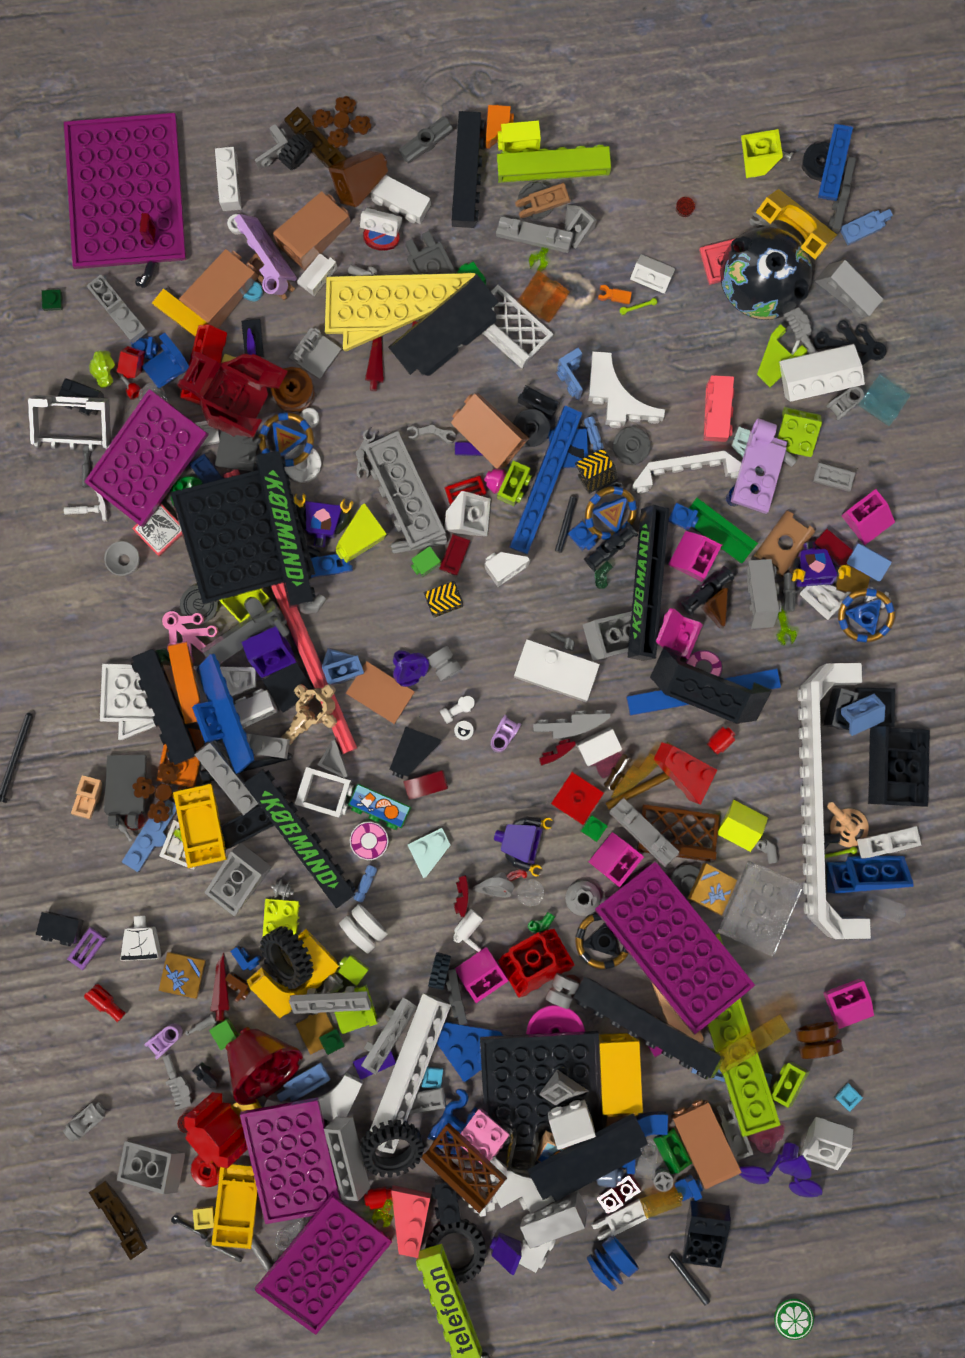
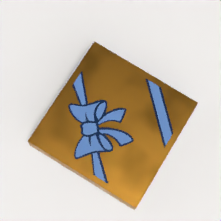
(712, 889)
(182, 975)

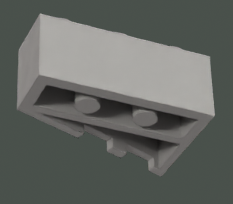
(849, 288)
(763, 593)
(555, 1220)

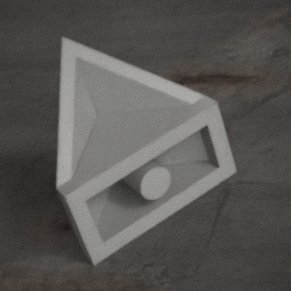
(578, 222)
(333, 760)
(561, 1088)

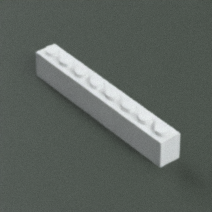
(411, 1064)

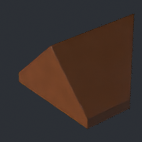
(716, 608)

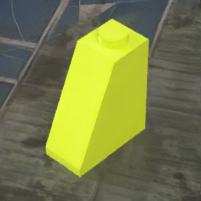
(360, 535)

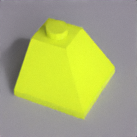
(761, 152)

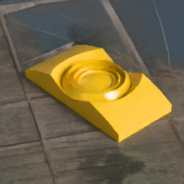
(200, 826)
(235, 1207)

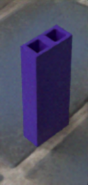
(466, 449)

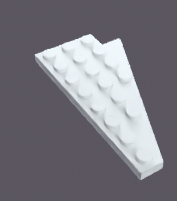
(125, 701)

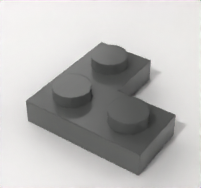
(455, 998)

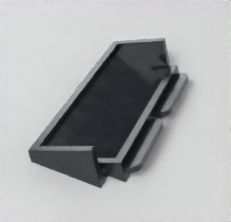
(446, 327)
(589, 1159)

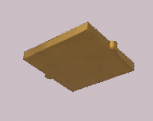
(857, 581)
(312, 1029)

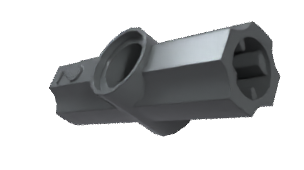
(434, 132)

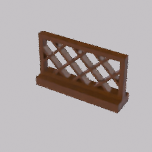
(686, 851)
(457, 1176)

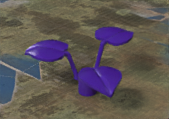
(790, 1165)

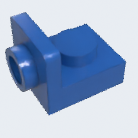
(148, 345)
(683, 517)
(583, 537)
(242, 955)

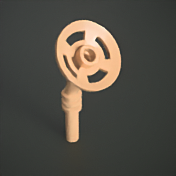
(844, 817)

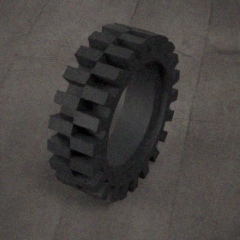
(297, 953)
(390, 1132)
(474, 1235)

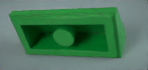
(672, 1151)

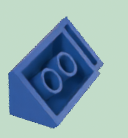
(868, 874)

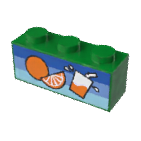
(379, 807)

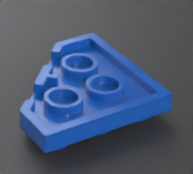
(462, 1047)

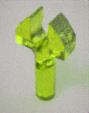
(540, 256)
(784, 628)
(384, 1213)

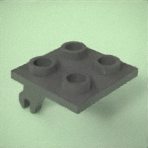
(237, 452)

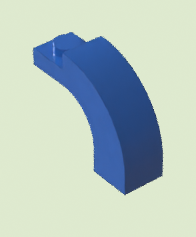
(651, 1124)

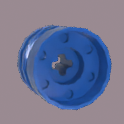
(612, 1263)

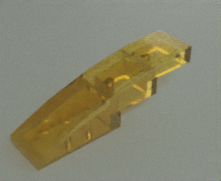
(635, 775)
(753, 1042)

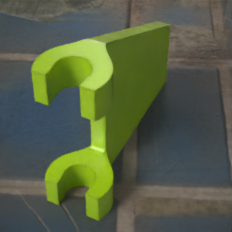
(769, 368)

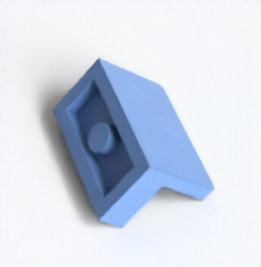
(869, 561)
(864, 714)

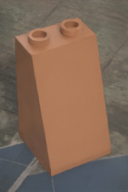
(312, 229)
(220, 288)
(489, 431)
(705, 1143)

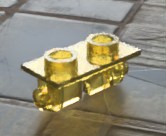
(661, 1202)

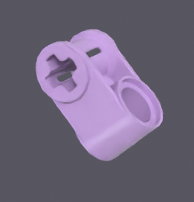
(505, 733)
(162, 1041)

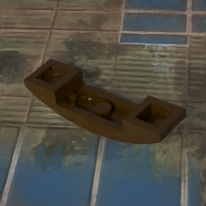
(321, 148)
(119, 1218)

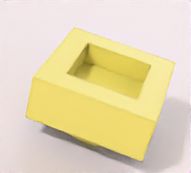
(203, 1217)

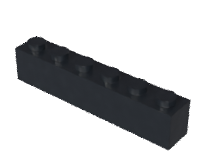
(466, 169)
(165, 706)

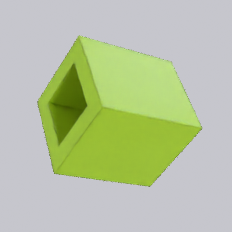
(352, 969)

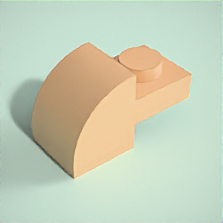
(87, 796)

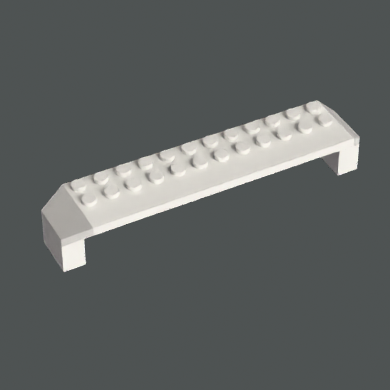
(817, 907)

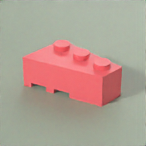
(718, 408)
(410, 1217)

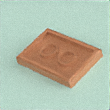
(380, 693)

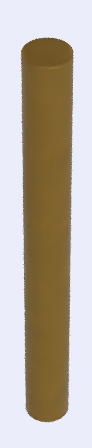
(638, 790)

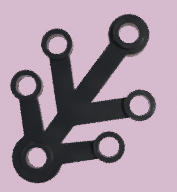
(871, 344)

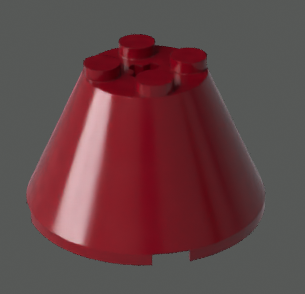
(260, 1065)

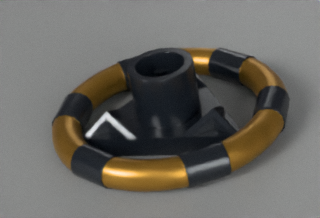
(602, 941)

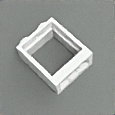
(305, 786)

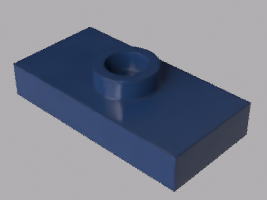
(205, 470)

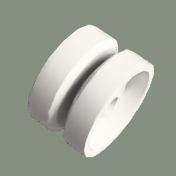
(361, 930)

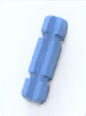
(593, 433)
(365, 883)

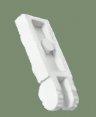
(621, 1219)

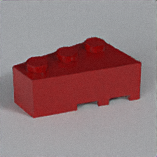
(686, 771)

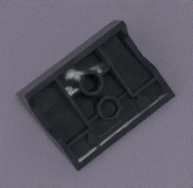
(898, 766)

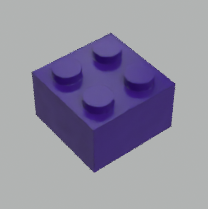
(268, 652)

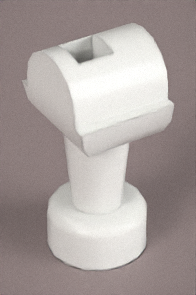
(464, 705)

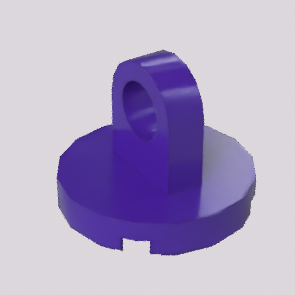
(409, 668)

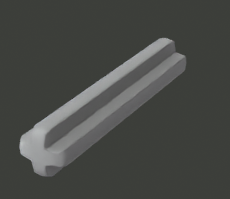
(403, 546)

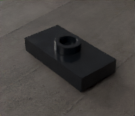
(255, 326)

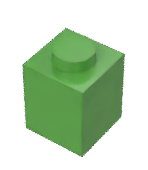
(425, 562)
(224, 1033)

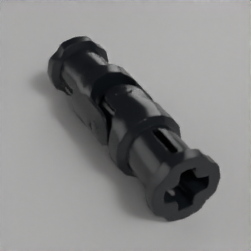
(613, 545)
(706, 592)

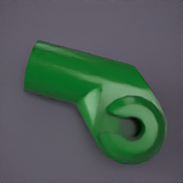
(541, 925)

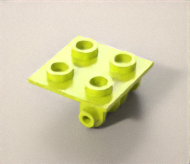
(280, 913)

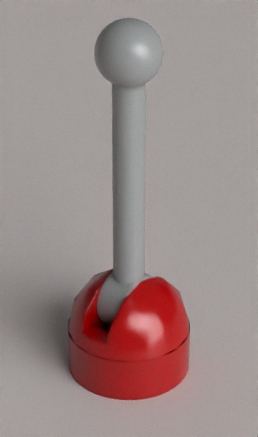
(132, 388)

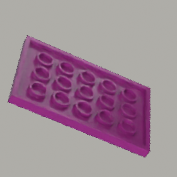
(146, 458)
(290, 1159)
(323, 1264)

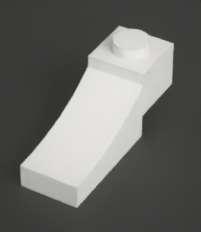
(889, 842)

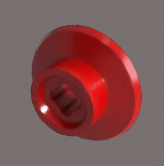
(201, 1178)

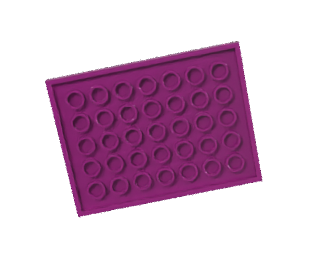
(112, 178)

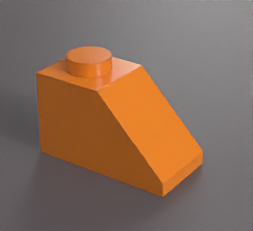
(496, 116)

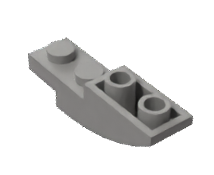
(117, 308)
(580, 724)
(264, 745)

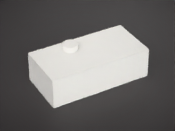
(556, 670)

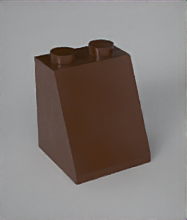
(358, 176)

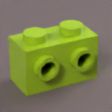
(513, 483)
(790, 1084)

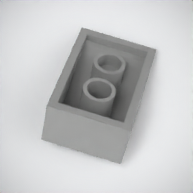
(608, 635)
(237, 879)
(151, 1167)

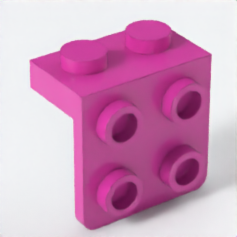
(678, 633)

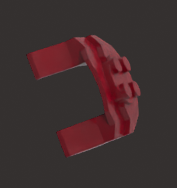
(233, 390)

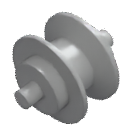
(282, 889)

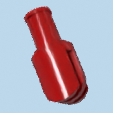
(104, 1002)

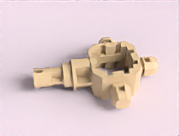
(304, 718)

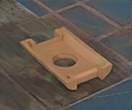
(770, 549)

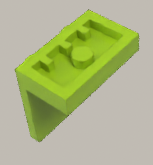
(800, 431)
(354, 1020)

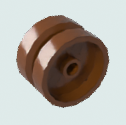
(303, 392)
(819, 1040)

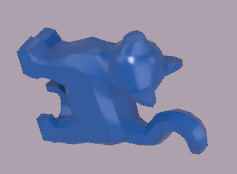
(448, 1117)

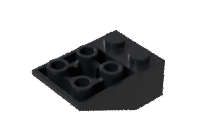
(706, 1234)

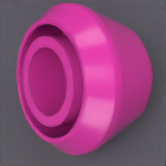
(495, 479)

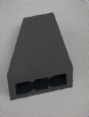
(412, 752)

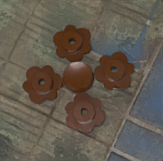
(341, 120)
(162, 792)

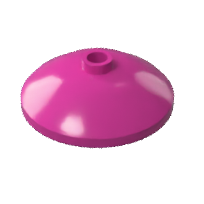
(554, 1017)

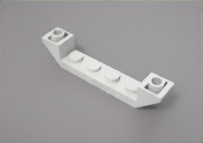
(730, 464)

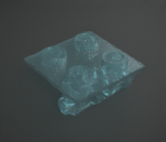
(884, 400)

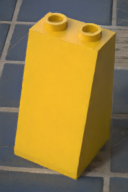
(620, 1074)

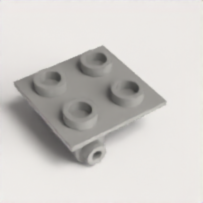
(315, 352)

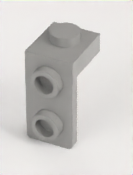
(267, 158)

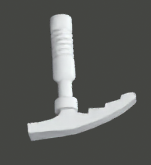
(84, 509)

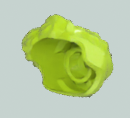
(100, 368)

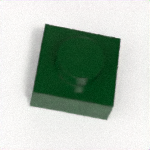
(52, 300)
(332, 1041)

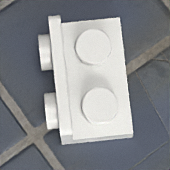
(380, 222)

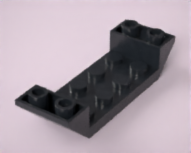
(707, 690)

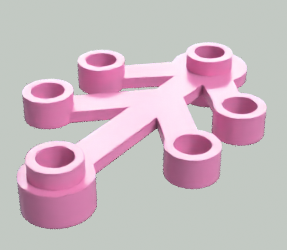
(187, 634)

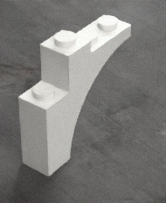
(620, 404)
(335, 1102)
(517, 1186)

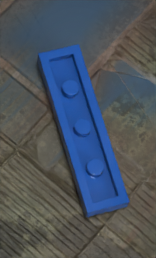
(835, 162)

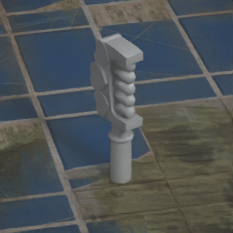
(801, 327)
(178, 1085)

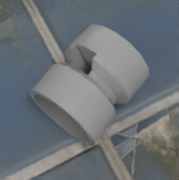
(444, 663)
(559, 997)

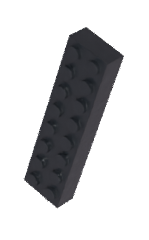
(245, 827)

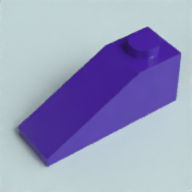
(506, 1251)

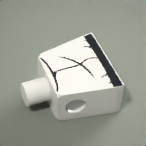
(140, 942)

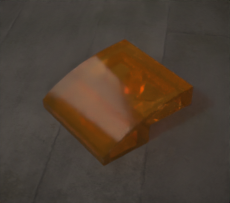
(543, 296)

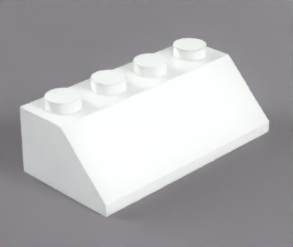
(821, 372)

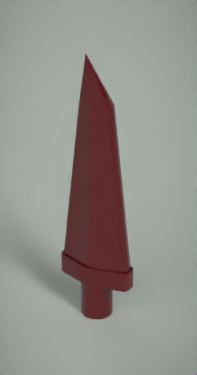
(375, 365)
(220, 993)

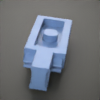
(865, 226)
(304, 1083)

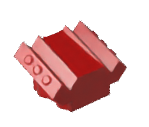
(535, 962)
(215, 1131)

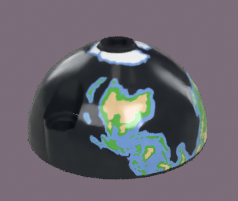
(755, 284)

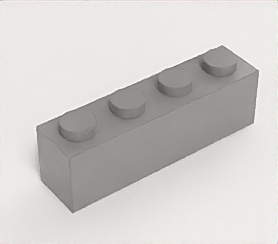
(224, 775)
(347, 1158)

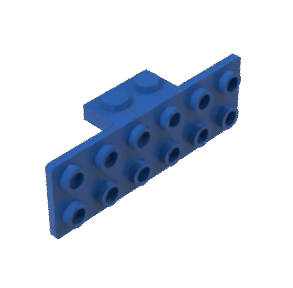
(219, 717)

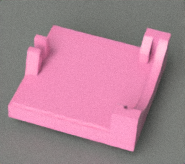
(485, 1134)

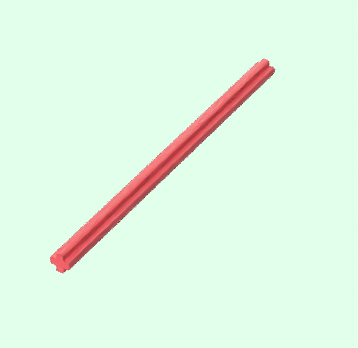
(310, 658)

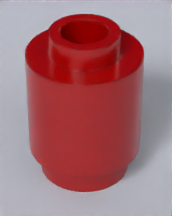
(721, 740)
(376, 1197)

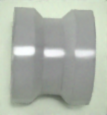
(663, 1184)

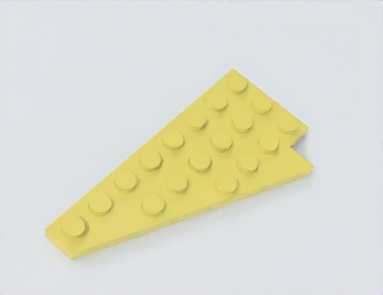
(376, 305)

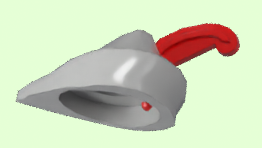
(500, 884)

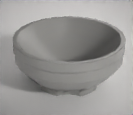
(113, 555)
(572, 898)

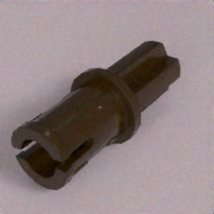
(618, 771)

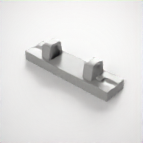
(534, 234)
(644, 832)
(330, 1002)
(389, 1035)

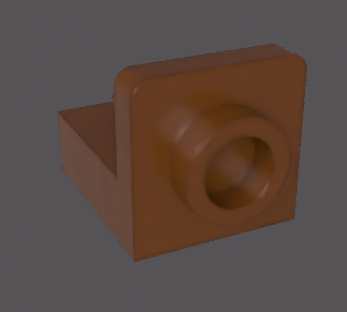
(236, 982)

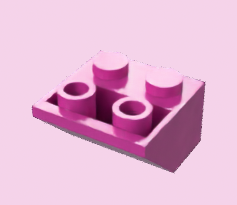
(869, 517)
(695, 555)
(616, 859)
(481, 975)
(849, 1003)

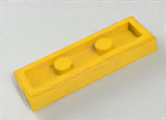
(178, 312)

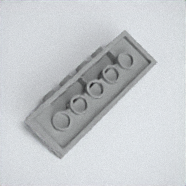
(403, 490)

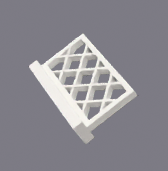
(508, 345)

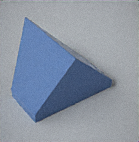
(340, 667)

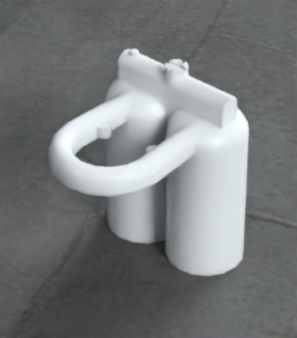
(467, 927)

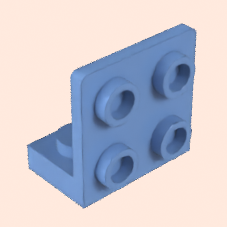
(565, 367)

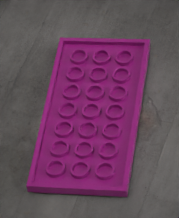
(674, 948)

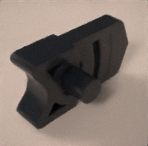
(203, 1073)

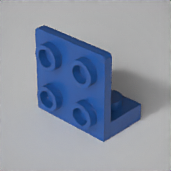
(166, 364)

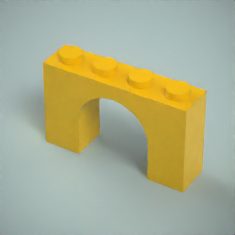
(781, 207)
(278, 996)

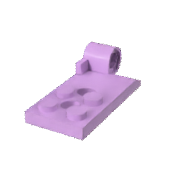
(275, 266)
(763, 452)

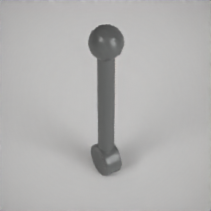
(208, 1243)

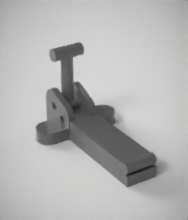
(260, 620)

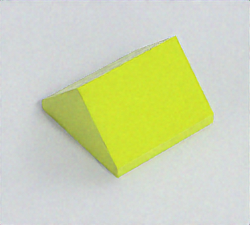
(742, 826)

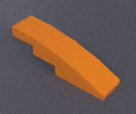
(184, 679)

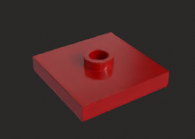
(577, 798)

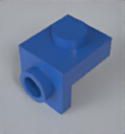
(689, 1188)

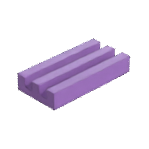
(96, 935)

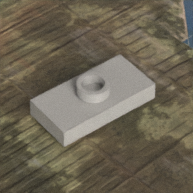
(834, 477)
(429, 1100)

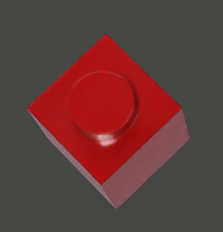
(130, 362)

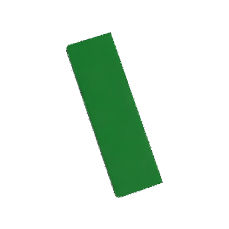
(720, 530)

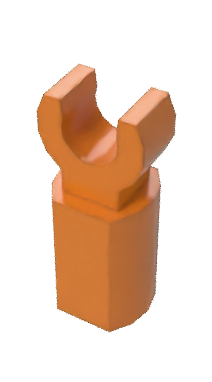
(615, 295)

